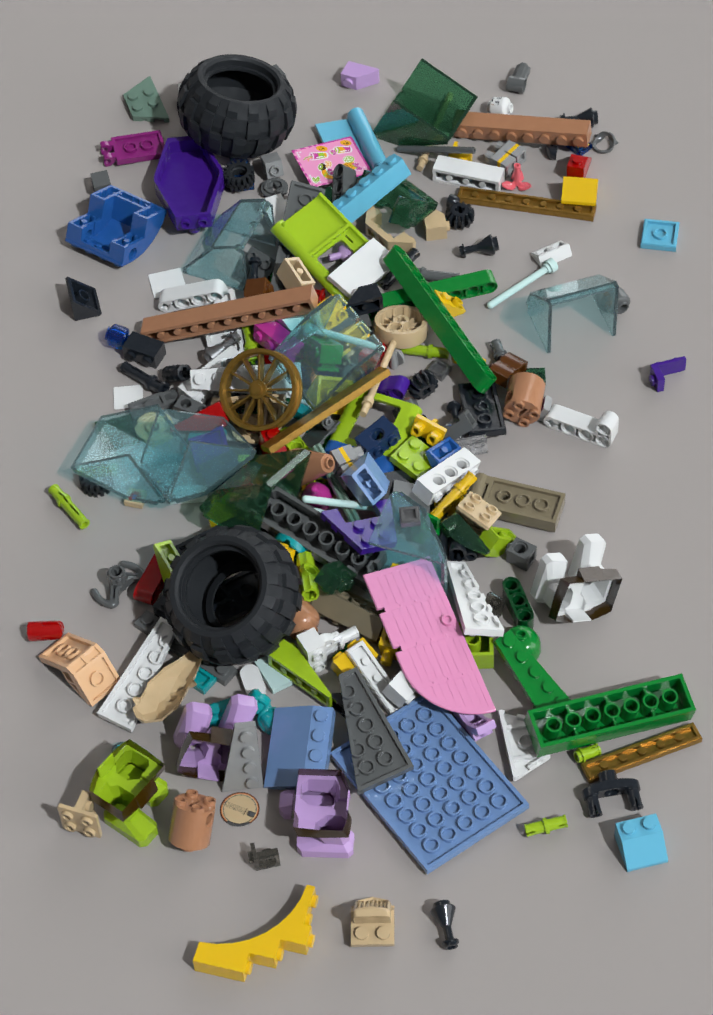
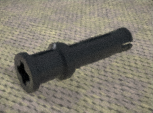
(150, 381)

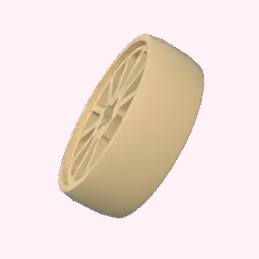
(402, 325)

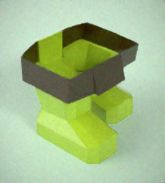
(124, 786)

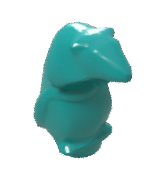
(265, 710)

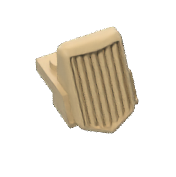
(372, 923)

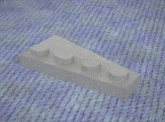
(243, 762)

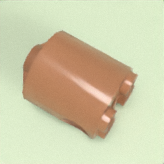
(524, 398)
(192, 821)

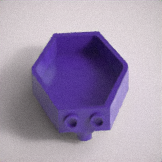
(189, 184)

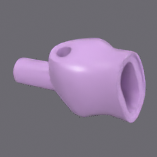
(343, 254)

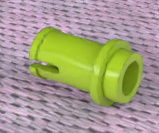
(586, 753)

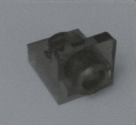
(264, 859)

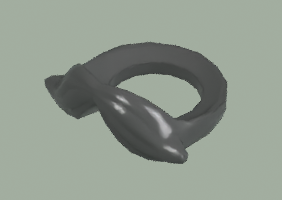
(599, 137)

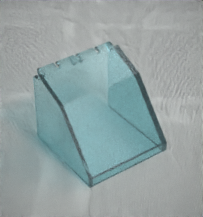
(221, 247)
(540, 302)
(330, 351)
(192, 453)
(114, 455)
(409, 543)

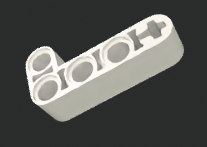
(191, 295)
(582, 426)

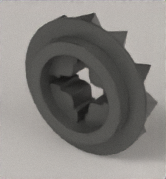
(280, 185)

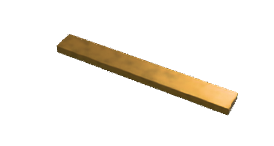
(525, 203)
(325, 409)

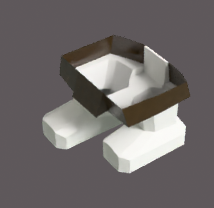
(584, 589)

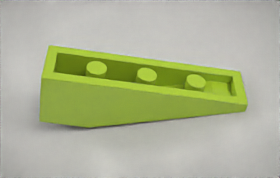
(294, 666)

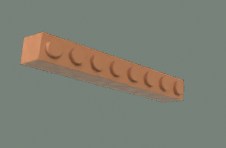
(525, 129)

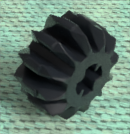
(460, 215)
(422, 384)

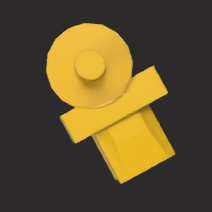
(428, 429)

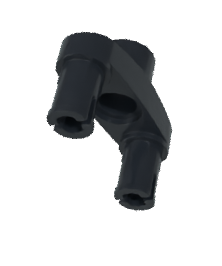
(609, 786)

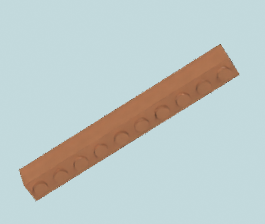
(231, 314)

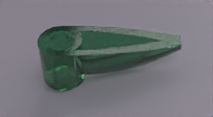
(460, 531)

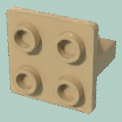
(477, 512)
(81, 817)

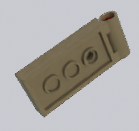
(521, 502)

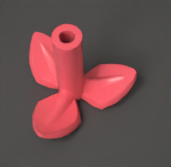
(517, 177)

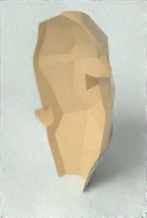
(167, 689)

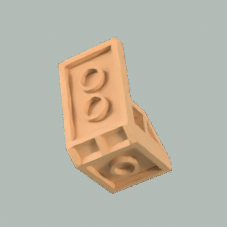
(83, 666)

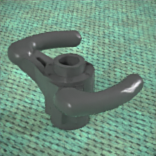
(118, 582)

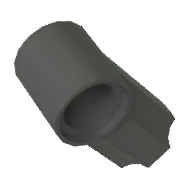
(518, 80)

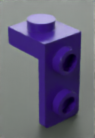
(660, 369)

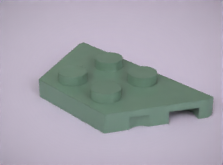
(145, 102)

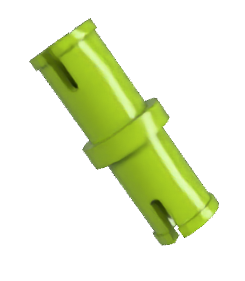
(546, 825)

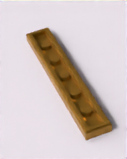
(642, 751)

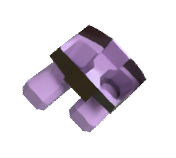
(213, 744)
(320, 813)

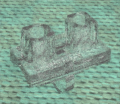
(475, 444)

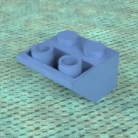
(366, 480)

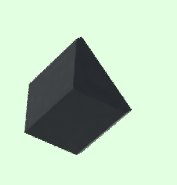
(83, 299)

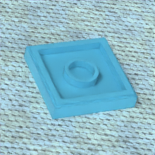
(660, 235)

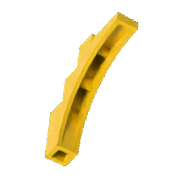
(237, 958)

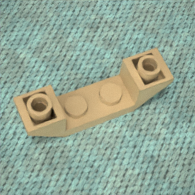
(374, 230)

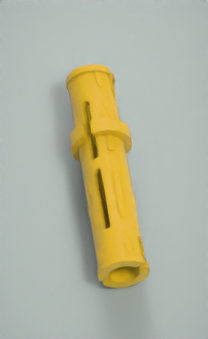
(452, 497)

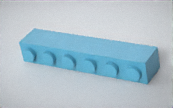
(372, 187)

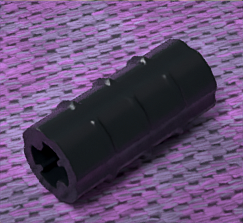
(176, 373)

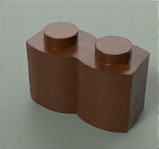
(506, 367)

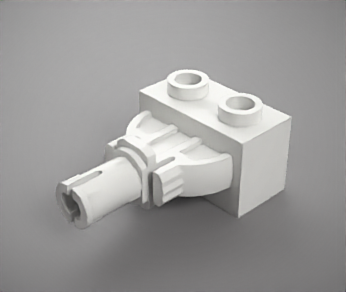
(321, 647)

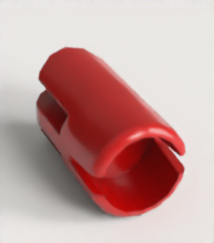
(44, 630)

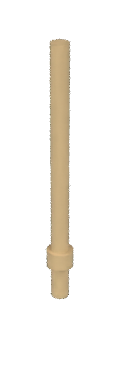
(368, 400)

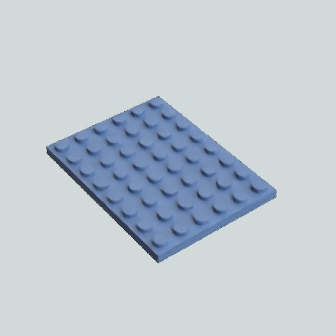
(448, 797)

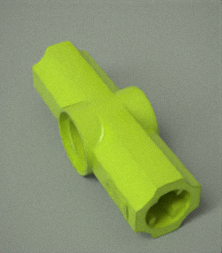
(308, 573)

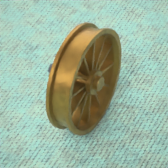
(260, 389)

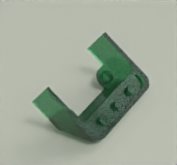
(408, 204)

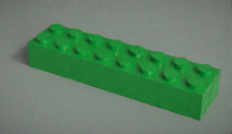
(609, 715)

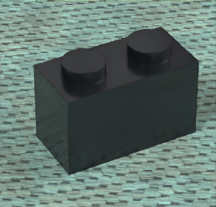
(144, 350)

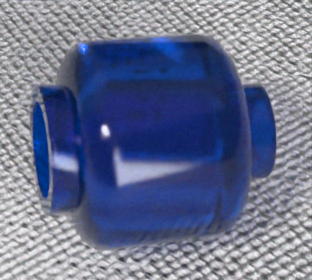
(116, 336)

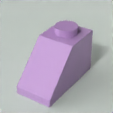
(359, 76)

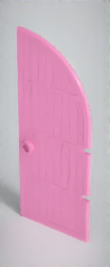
(429, 636)

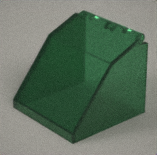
(425, 109)
(247, 493)

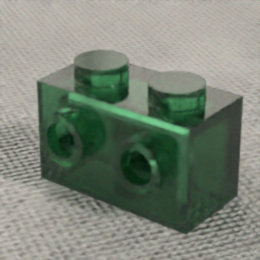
(335, 578)

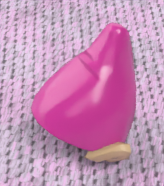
(319, 490)

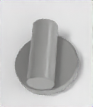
(397, 359)

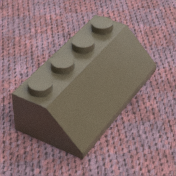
(350, 611)

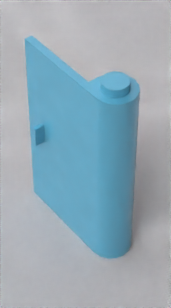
(360, 130)

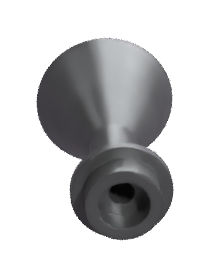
(214, 351)

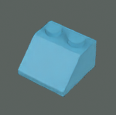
(641, 842)

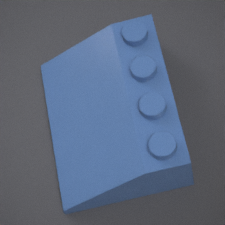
(298, 741)

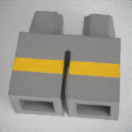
(506, 156)
(344, 459)

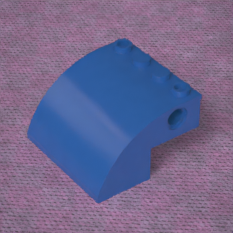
(116, 226)

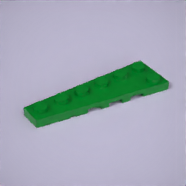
(526, 670)

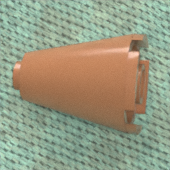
(318, 466)

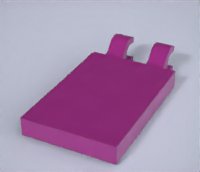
(133, 148)

